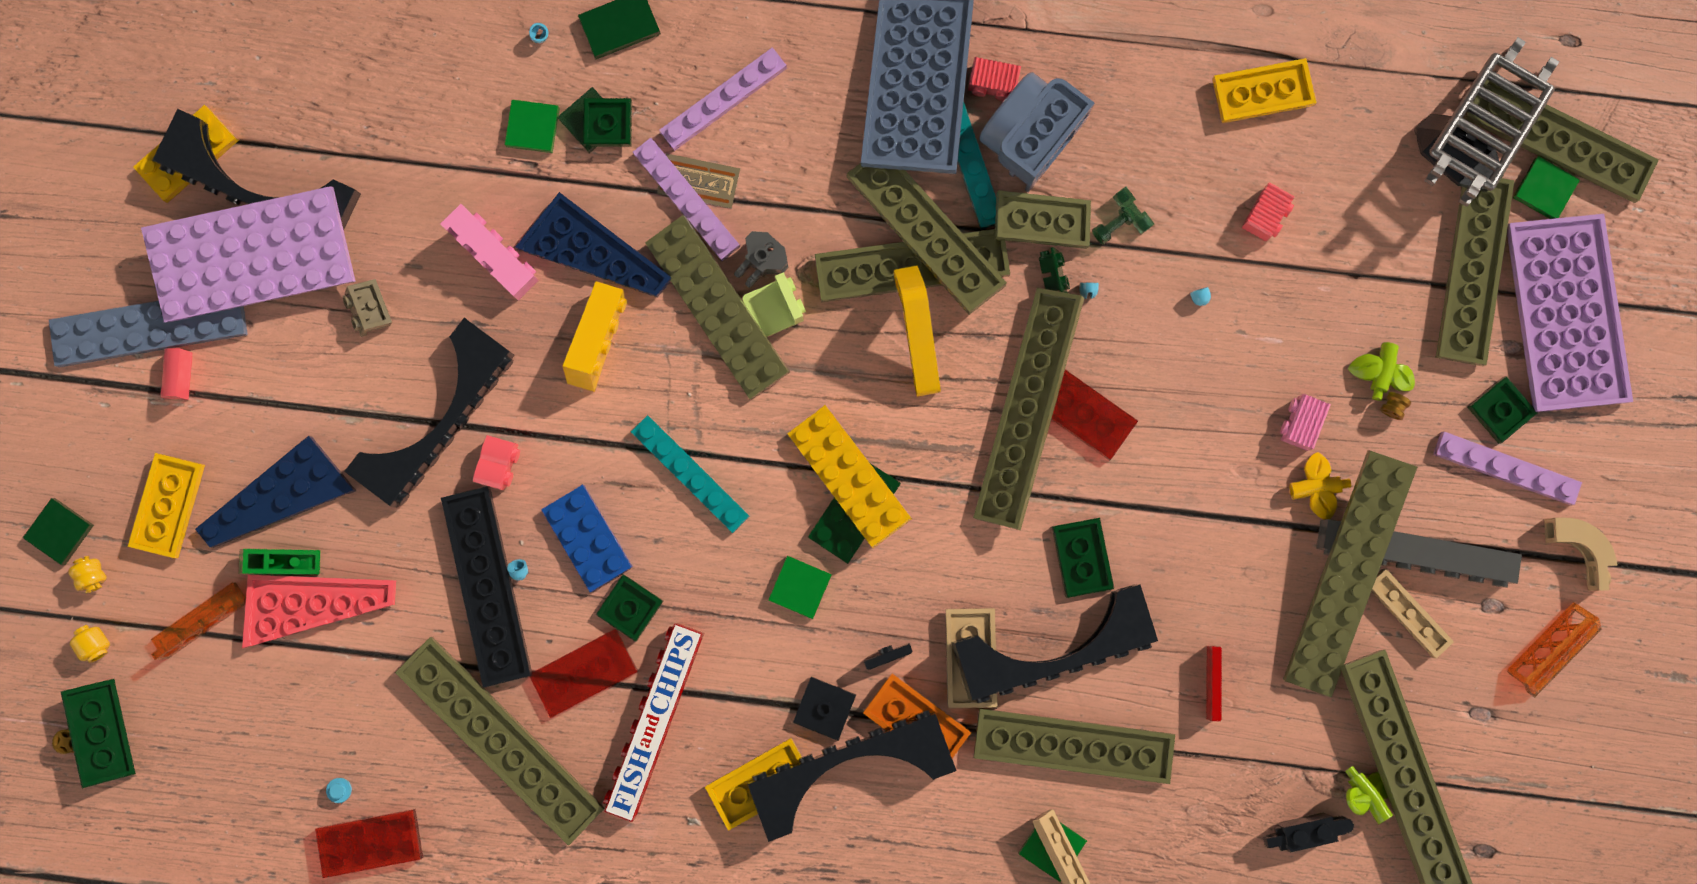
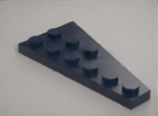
(582, 243)
(286, 489)

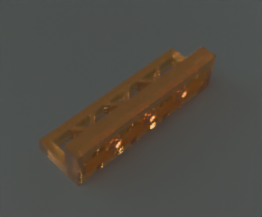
(198, 621)
(1561, 655)

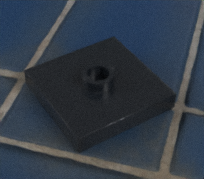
(824, 708)

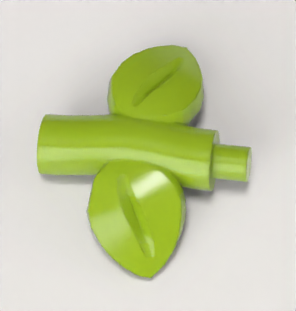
(1383, 371)
(1367, 795)

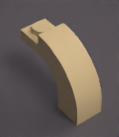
(1590, 542)

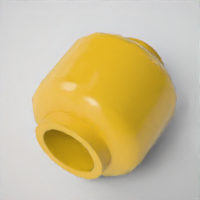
(89, 643)

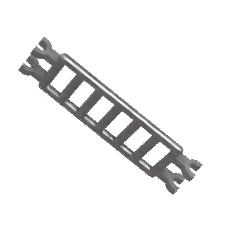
(1518, 135)

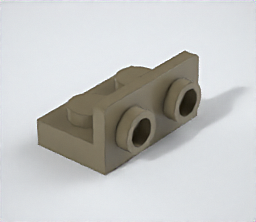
(366, 307)

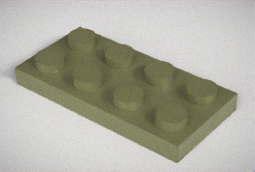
(1042, 219)

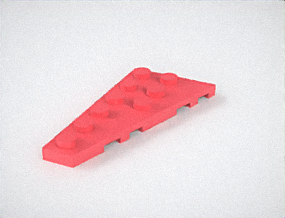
(295, 604)

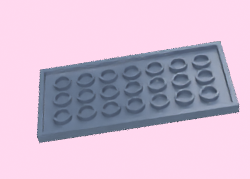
(917, 85)

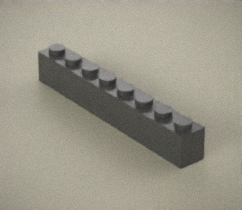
(1439, 555)

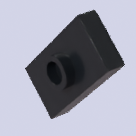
(887, 655)

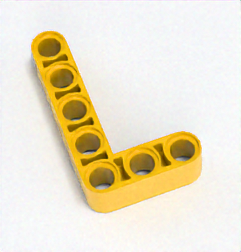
(918, 330)

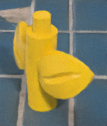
(1319, 486)

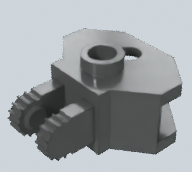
(760, 259)

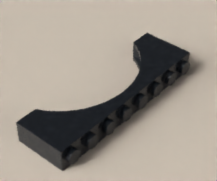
(189, 153)
(479, 366)
(1123, 628)
(912, 741)

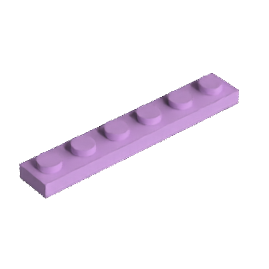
(723, 99)
(686, 199)
(1507, 468)

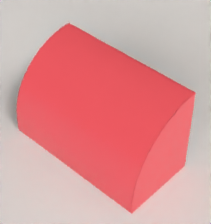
(176, 374)

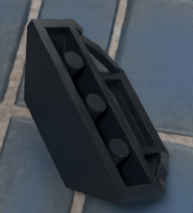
(1429, 131)

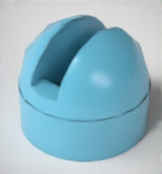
(534, 30)
(1086, 288)
(1201, 297)
(518, 569)

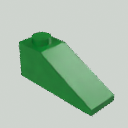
(279, 561)

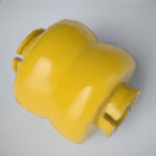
(87, 574)

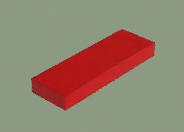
(1214, 683)

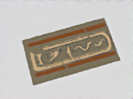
(711, 181)

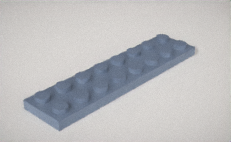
(136, 331)

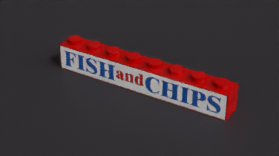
(654, 722)

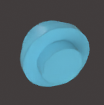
(338, 790)

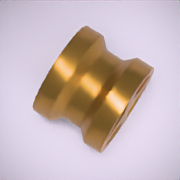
(1395, 406)
(61, 742)

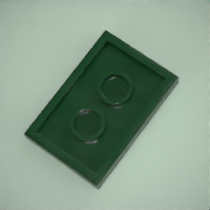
(618, 25)
(1082, 557)

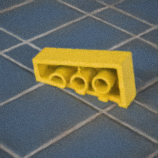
(594, 336)

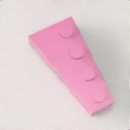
(489, 252)

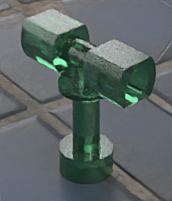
(1127, 214)

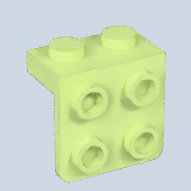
(775, 305)

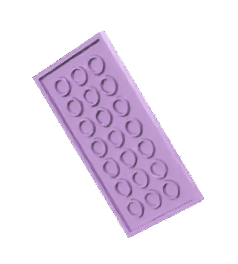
(248, 254)
(1569, 313)

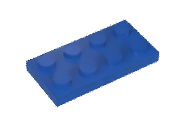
(587, 538)

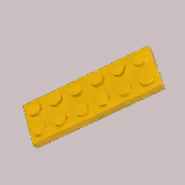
(849, 476)

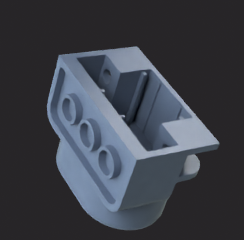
(1035, 125)

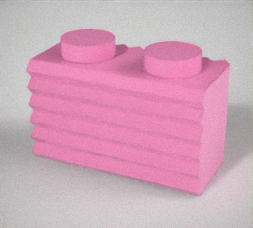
(1304, 422)

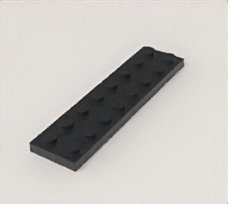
(486, 586)

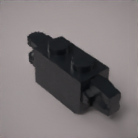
(1308, 832)

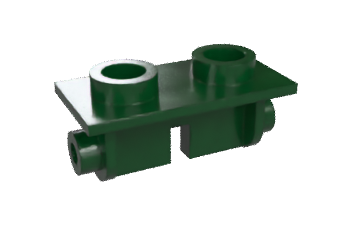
(1053, 263)

